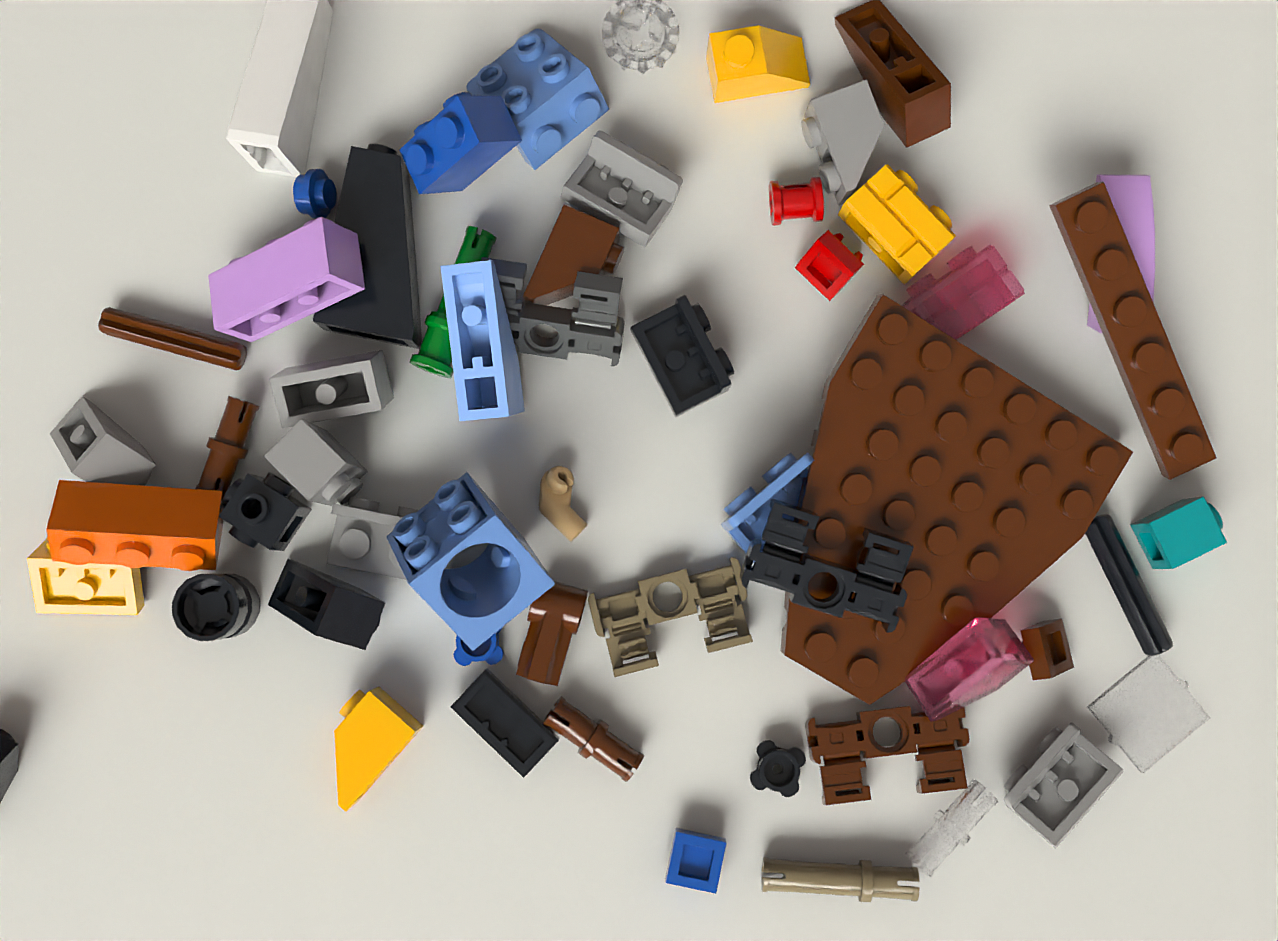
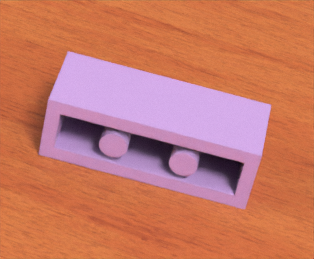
(286, 280)

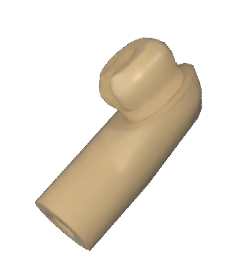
(556, 500)

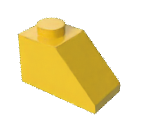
(755, 63)
(369, 741)

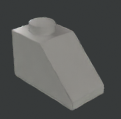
(99, 448)

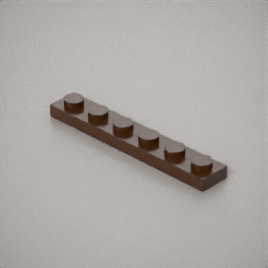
(1133, 330)

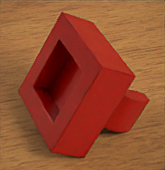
(829, 264)

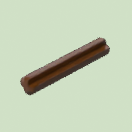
(172, 338)

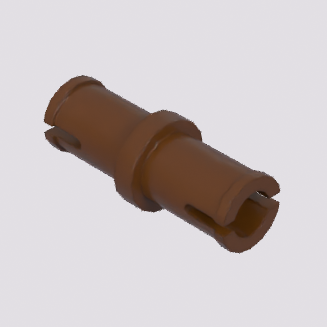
(227, 445)
(593, 739)

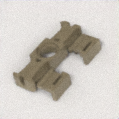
(710, 590)

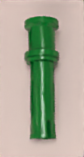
(435, 349)

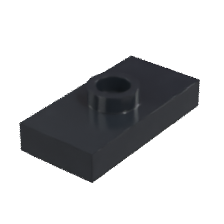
(505, 722)

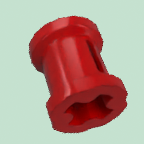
(796, 201)

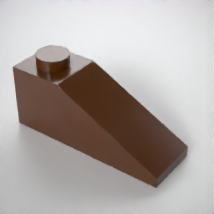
(902, 78)

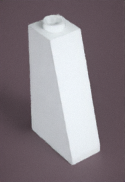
(282, 87)

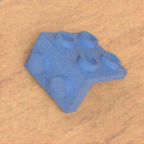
(545, 93)
(751, 509)

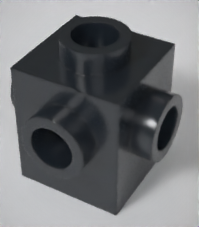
(263, 511)

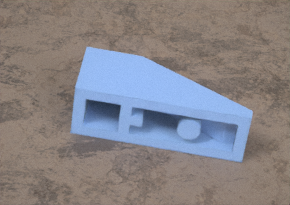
(481, 343)

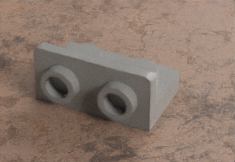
(361, 538)

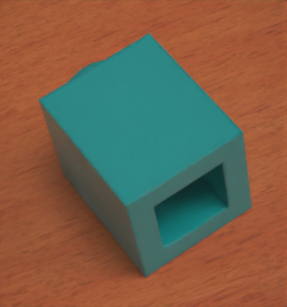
(1179, 533)

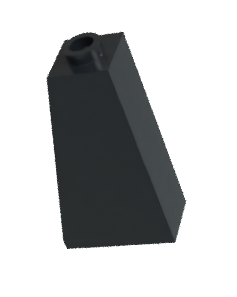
(379, 209)

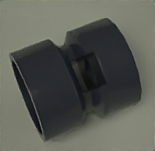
(215, 606)

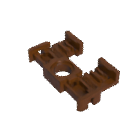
(843, 741)

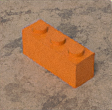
(135, 525)

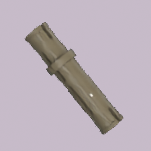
(841, 879)

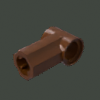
(552, 623)

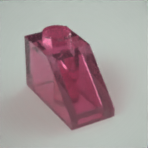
(968, 667)

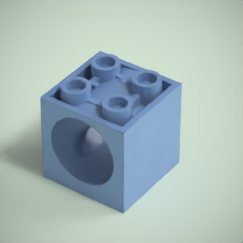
(487, 591)

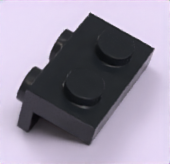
(683, 356)

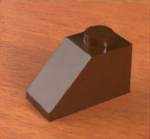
(573, 246)

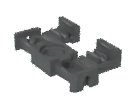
(587, 334)

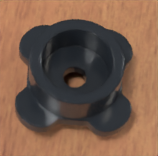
(787, 780)

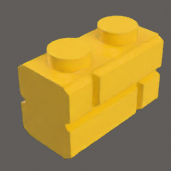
(897, 222)

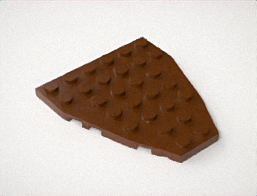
(957, 464)

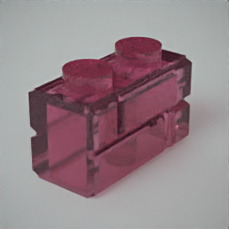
(967, 294)

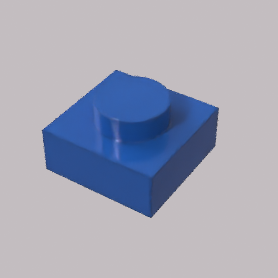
(695, 860)

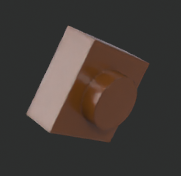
(1048, 648)

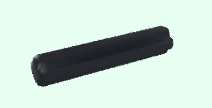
(1128, 586)

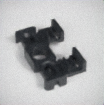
(781, 568)

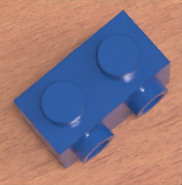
(459, 143)

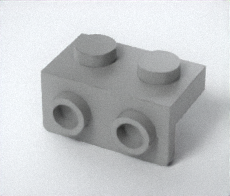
(622, 188)
(1060, 784)

